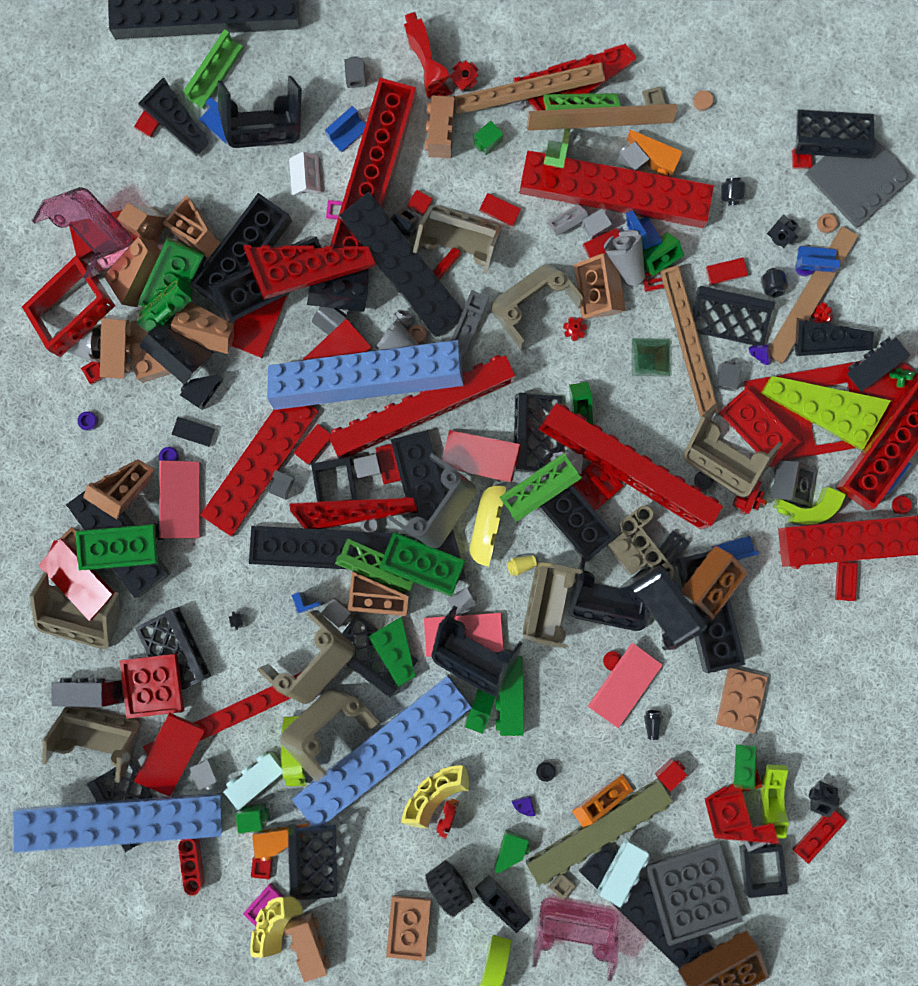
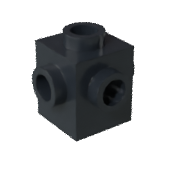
(405, 221)
(784, 231)
(824, 799)

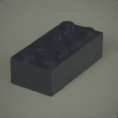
(578, 523)

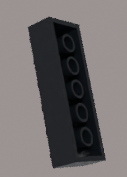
(257, 226)
(240, 293)
(137, 578)
(720, 643)

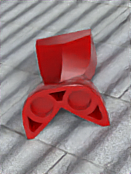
(434, 73)

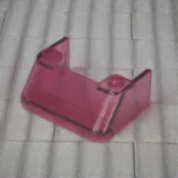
(91, 222)
(578, 924)

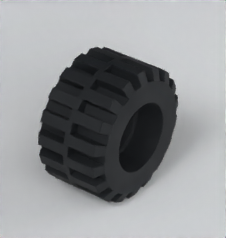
(449, 888)

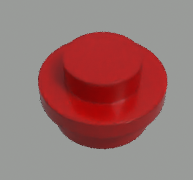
(901, 505)
(611, 659)

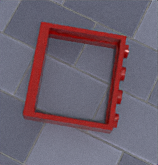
(52, 292)

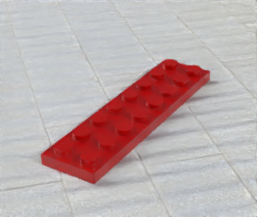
(256, 467)

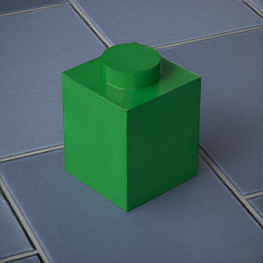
(488, 138)

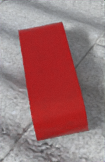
(188, 873)

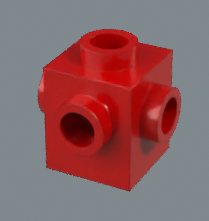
(462, 82)

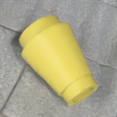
(521, 564)

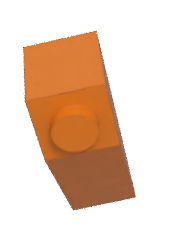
(661, 157)
(602, 801)
(272, 841)

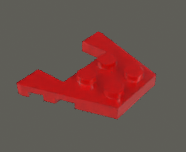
(731, 818)

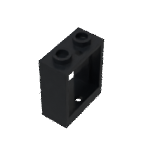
(330, 465)
(763, 889)

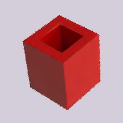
(671, 773)

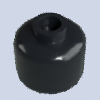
(733, 191)
(774, 282)

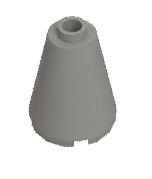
(627, 256)
(395, 337)
(89, 345)

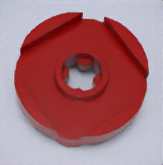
(444, 825)

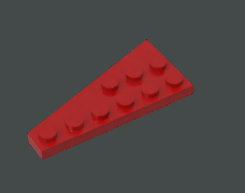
(613, 62)
(296, 267)
(336, 513)

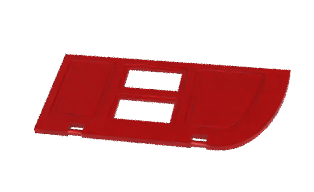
(883, 388)

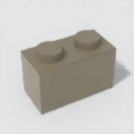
(626, 554)

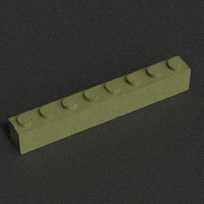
(585, 840)

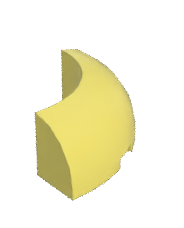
(486, 525)
(432, 792)
(271, 924)

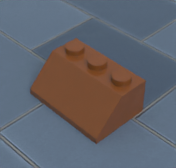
(714, 582)

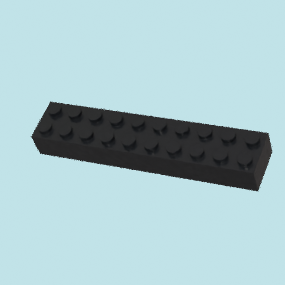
(199, 17)

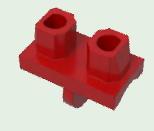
(745, 504)

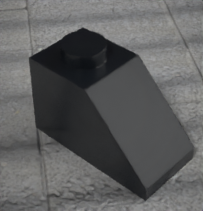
(200, 390)

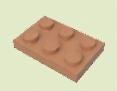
(741, 700)
(408, 928)

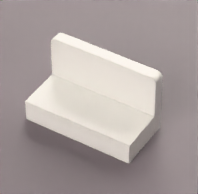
(305, 173)

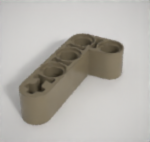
(637, 532)

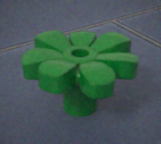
(901, 376)

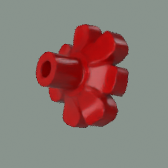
(822, 313)
(572, 331)

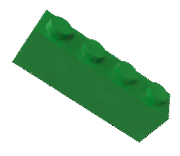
(511, 703)

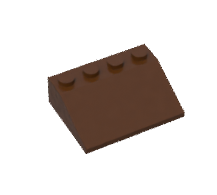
(729, 964)

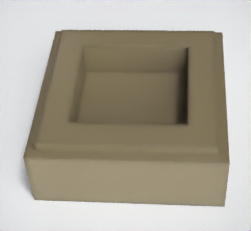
(653, 96)
(562, 886)

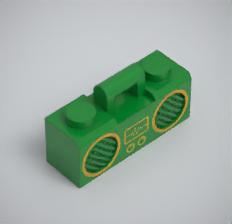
(165, 305)

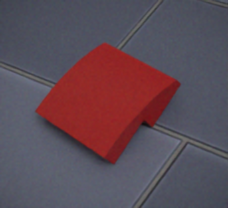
(596, 486)

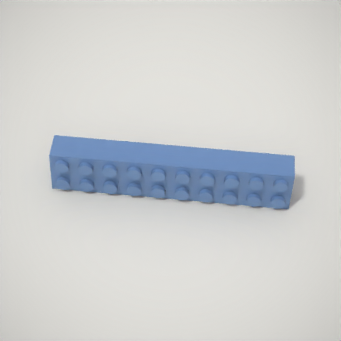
(365, 375)
(382, 752)
(116, 822)

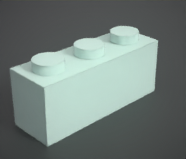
(253, 779)
(623, 872)

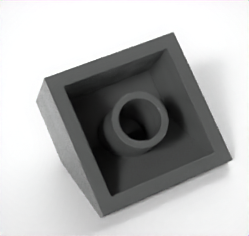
(794, 483)

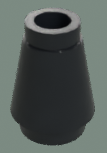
(653, 723)

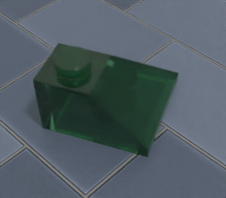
(650, 357)

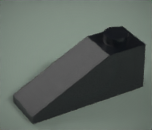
(501, 904)

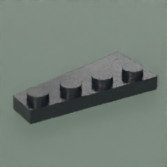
(168, 111)
(829, 338)

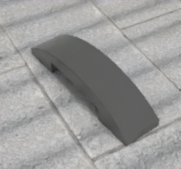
(469, 320)

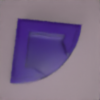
(761, 353)
(524, 806)

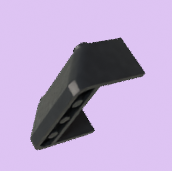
(261, 127)
(605, 604)
(666, 605)
(470, 659)

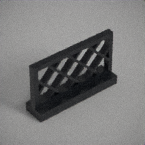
(835, 145)
(738, 301)
(521, 429)
(185, 641)
(364, 670)
(100, 792)
(295, 860)

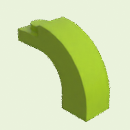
(824, 508)
(292, 771)
(773, 798)
(496, 961)

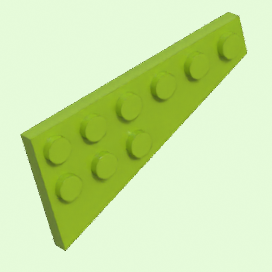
(839, 412)

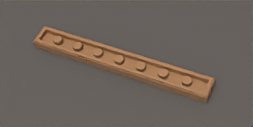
(529, 88)
(601, 117)
(810, 297)
(688, 339)

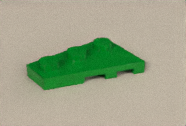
(394, 651)

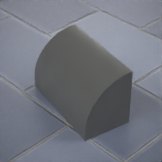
(328, 319)

